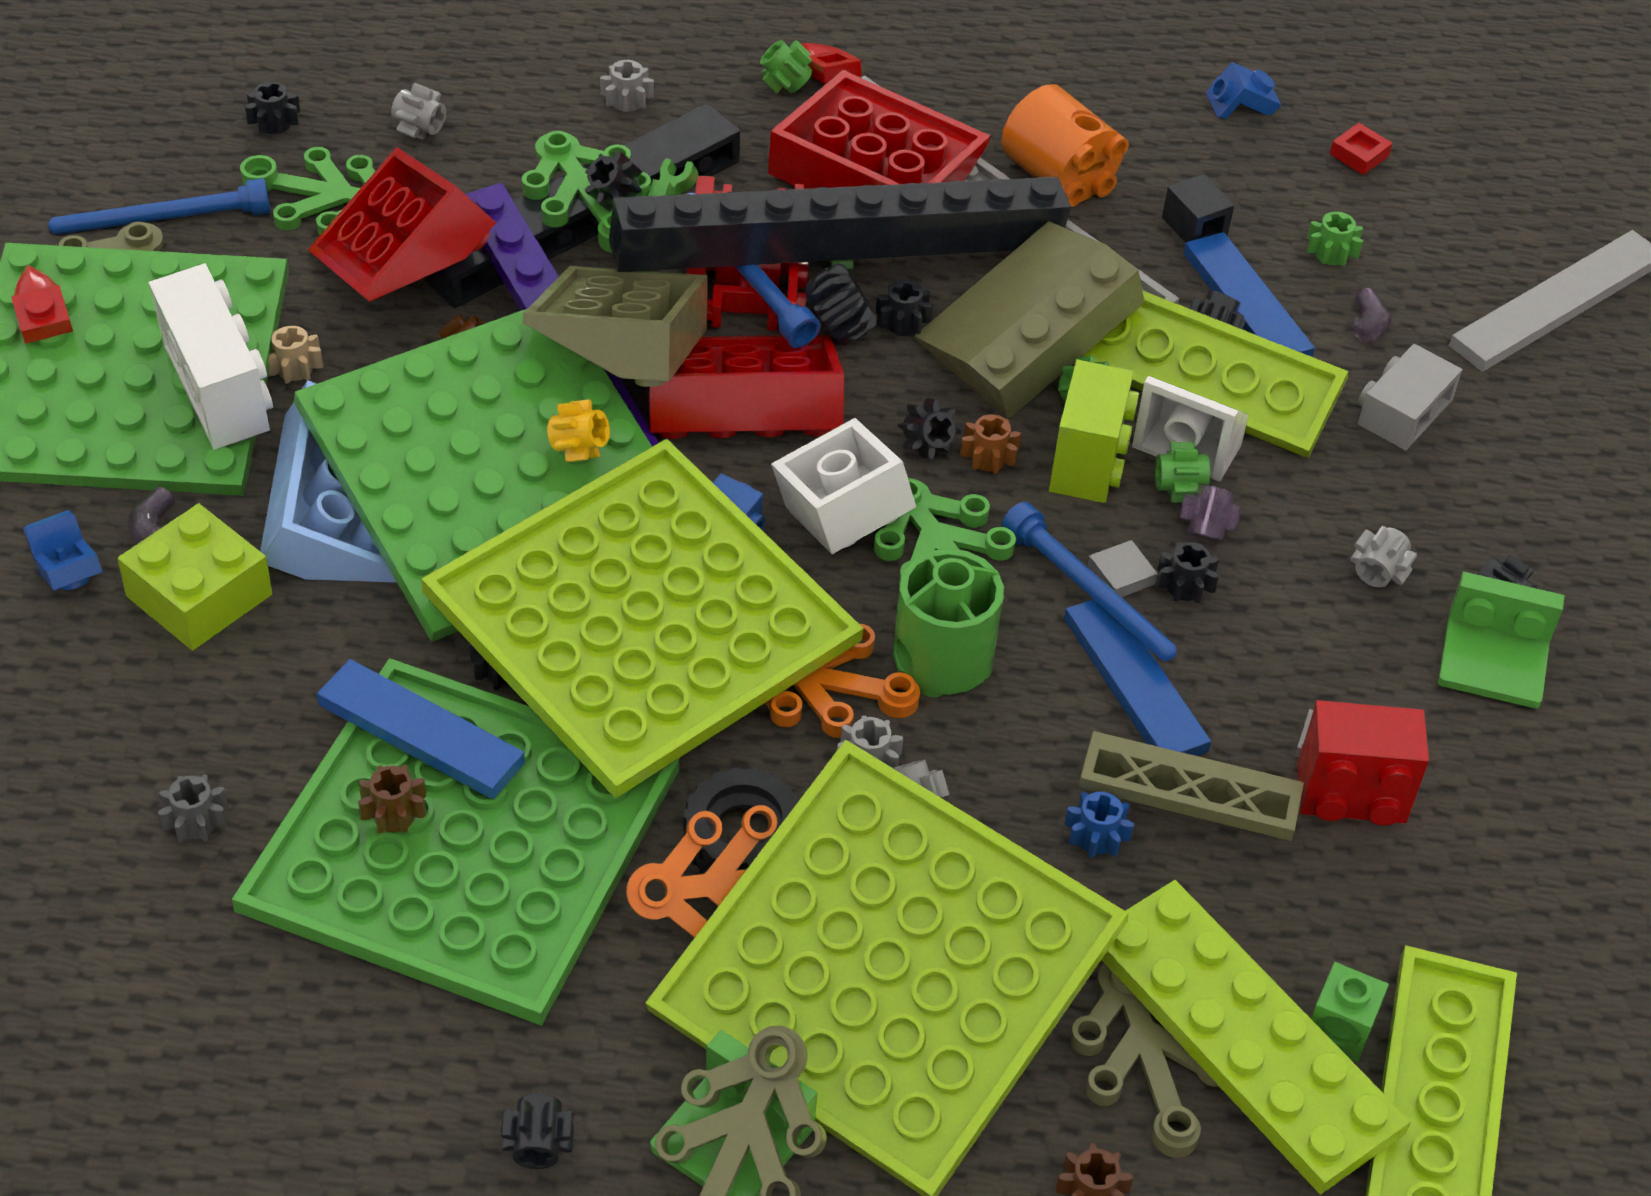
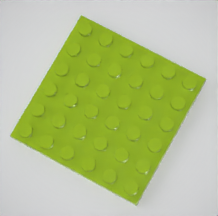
(641, 615)
(903, 956)

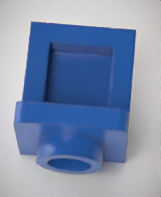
(1245, 87)
(61, 551)

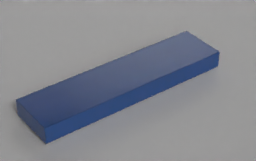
(1229, 273)
(1136, 681)
(421, 728)

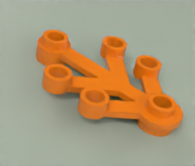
(813, 691)
(713, 884)

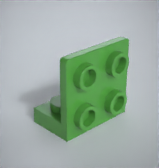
(1499, 639)
(720, 1051)

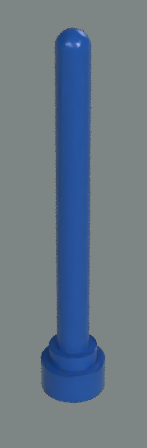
(249, 198)
(795, 322)
(1030, 529)

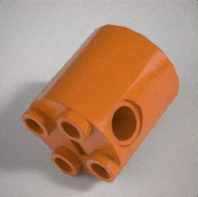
(1064, 139)

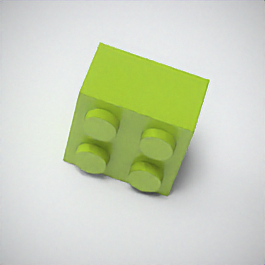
(1093, 431)
(195, 576)

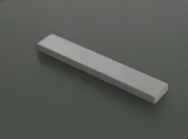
(1554, 301)

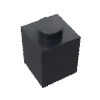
(1197, 209)

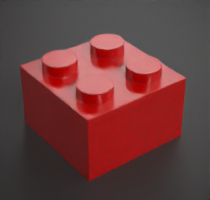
(1362, 762)

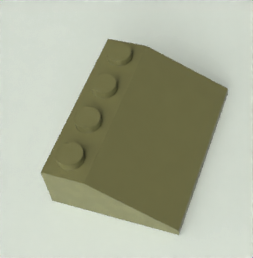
(1033, 316)
(624, 321)

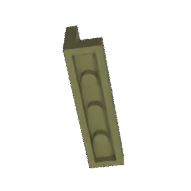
(1192, 785)

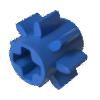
(1099, 823)

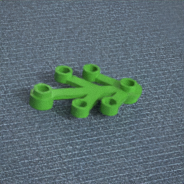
(563, 153)
(325, 194)
(939, 535)

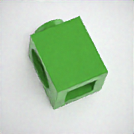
(1349, 1008)

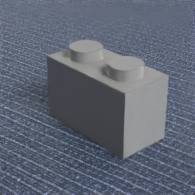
(1408, 396)

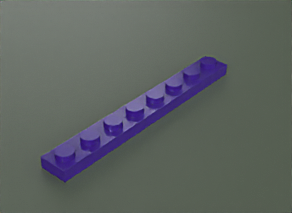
(527, 268)

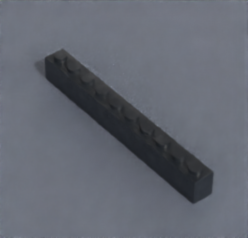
(831, 223)

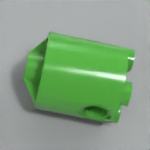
(947, 621)

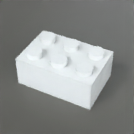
(212, 355)

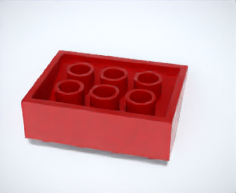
(870, 136)
(401, 228)
(751, 387)

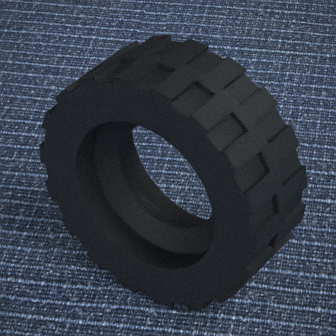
(730, 791)

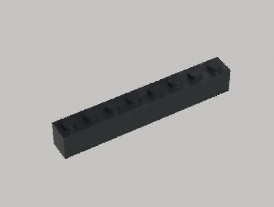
(695, 137)

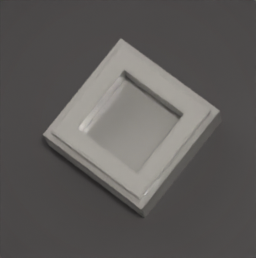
(1123, 568)

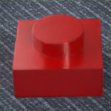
(1361, 148)

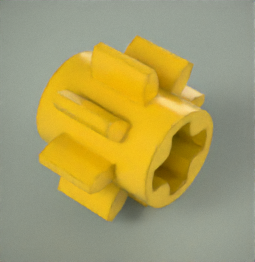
(578, 430)

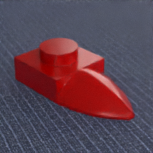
(830, 61)
(39, 306)

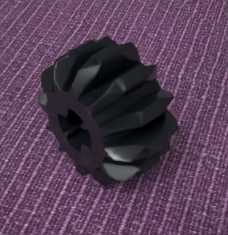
(841, 304)

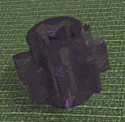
(1210, 512)

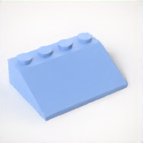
(310, 519)

